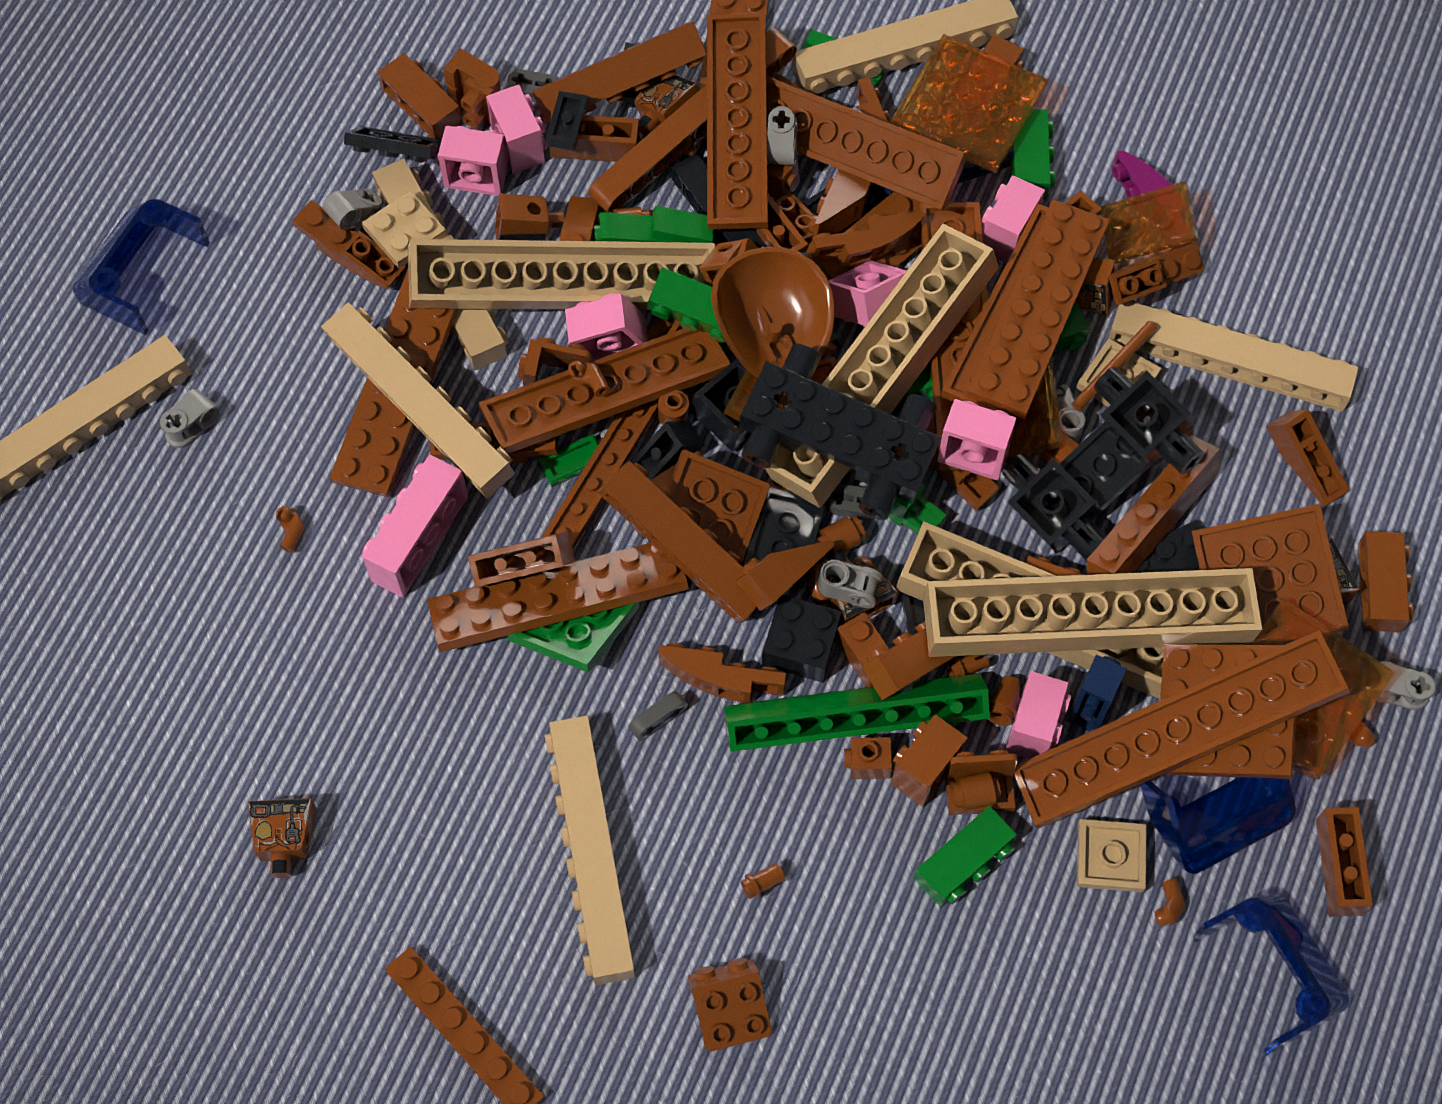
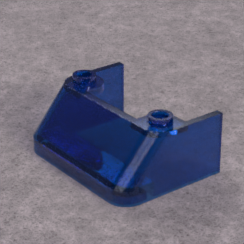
(101, 279)
(1220, 820)
(1322, 991)

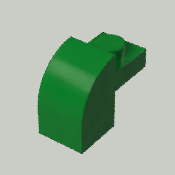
(914, 514)

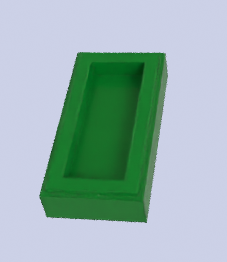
(680, 226)
(569, 461)

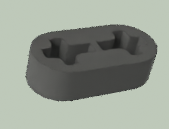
(532, 81)
(850, 506)
(657, 715)

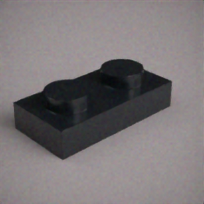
(567, 120)

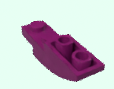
(1136, 175)

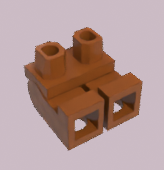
(470, 83)

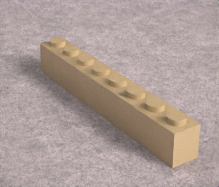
(900, 43)
(472, 327)
(1237, 356)
(421, 403)
(89, 412)
(591, 851)

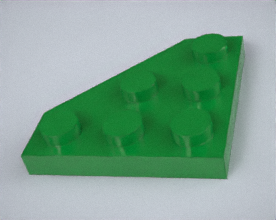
(578, 640)

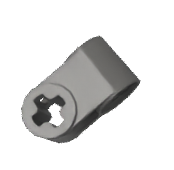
(782, 141)
(351, 207)
(1068, 414)
(189, 415)
(851, 584)
(1403, 685)

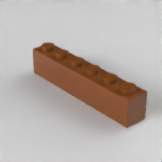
(627, 69)
(1153, 515)
(679, 538)

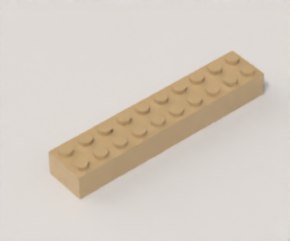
(541, 272)
(896, 346)
(946, 556)
(1090, 612)

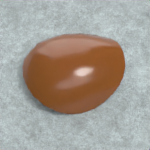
(771, 302)

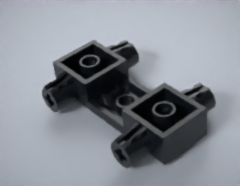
(839, 430)
(1103, 462)

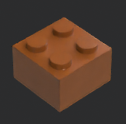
(924, 764)

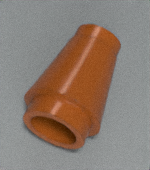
(1004, 702)

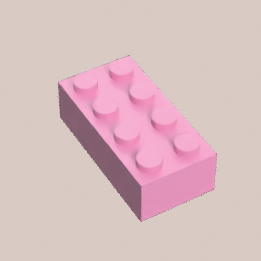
(415, 525)

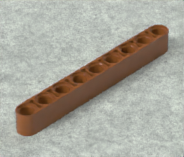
(672, 138)

